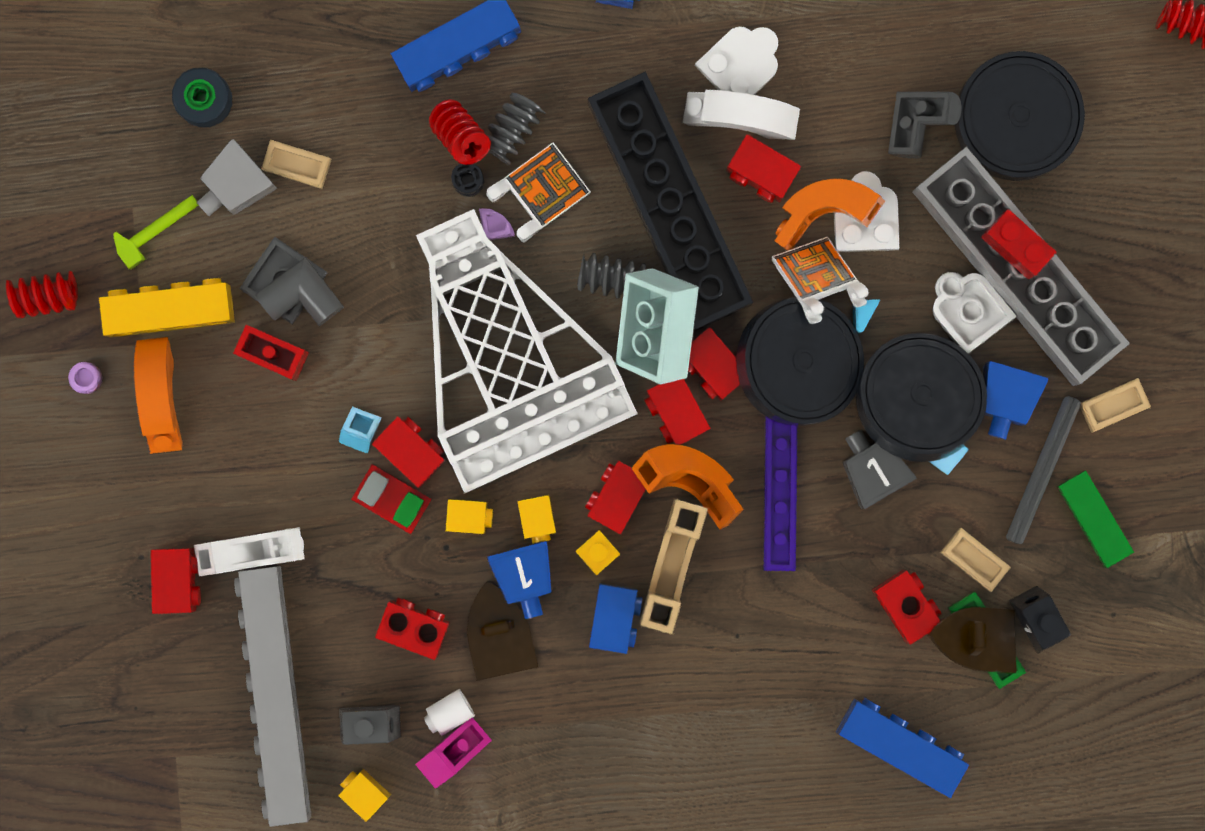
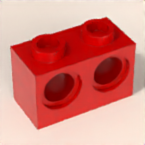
(410, 637)

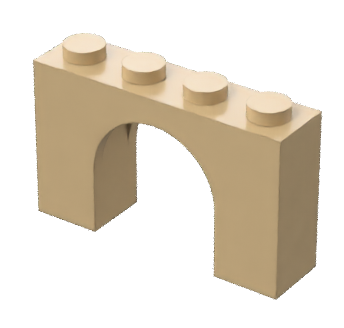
(671, 566)

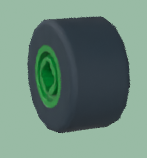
(209, 107)

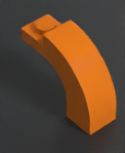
(824, 198)
(155, 395)
(693, 471)

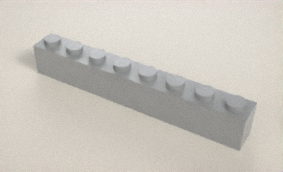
(274, 696)

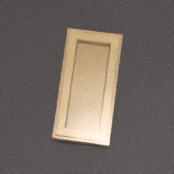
(296, 164)
(1115, 405)
(975, 559)

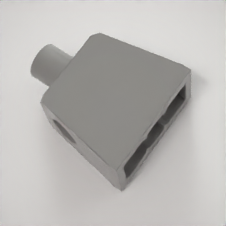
(233, 181)

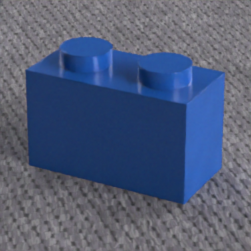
(614, 618)

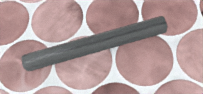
(1043, 470)

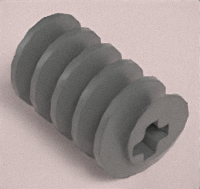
(512, 126)
(605, 275)

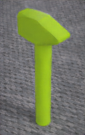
(129, 248)

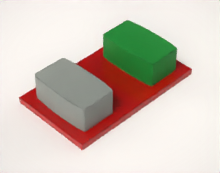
(391, 499)

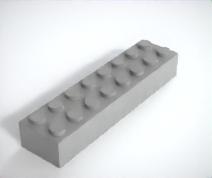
(1049, 305)

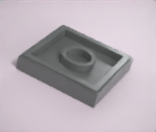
(272, 264)

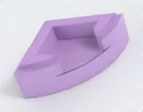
(495, 225)

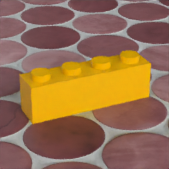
(166, 309)

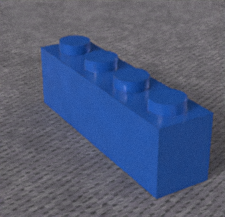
(455, 43)
(903, 748)

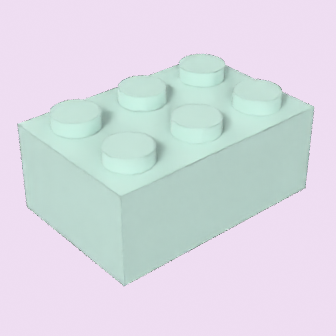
(656, 325)

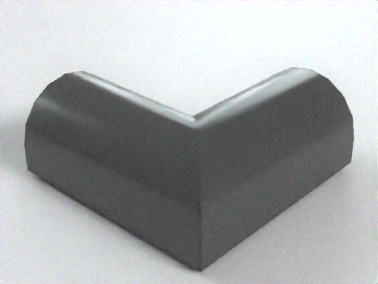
(912, 115)
(301, 285)

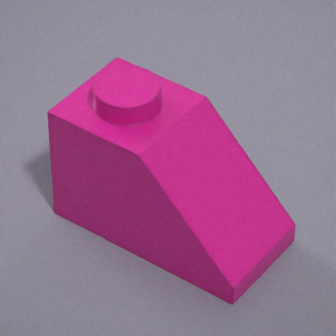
(453, 752)

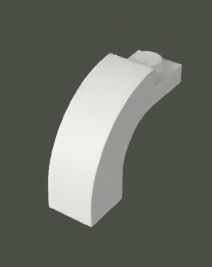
(742, 112)
(249, 551)

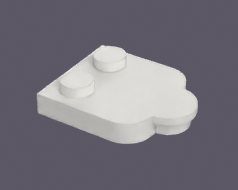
(741, 60)
(882, 231)
(969, 309)

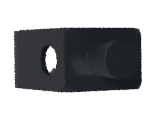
(1040, 619)

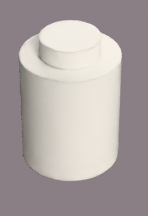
(448, 713)

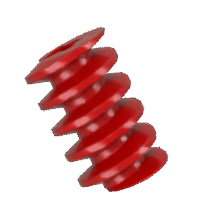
(1185, 19)
(459, 132)
(42, 296)

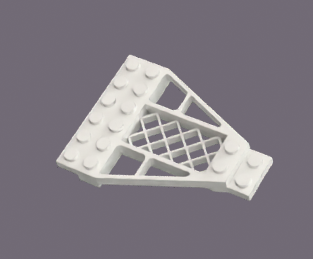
(538, 421)

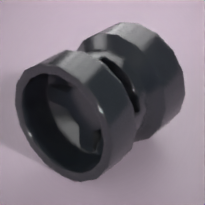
(468, 184)

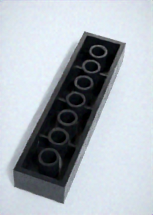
(668, 197)

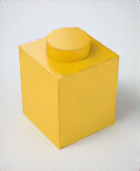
(468, 516)
(537, 518)
(597, 552)
(363, 794)

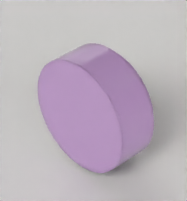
(85, 377)

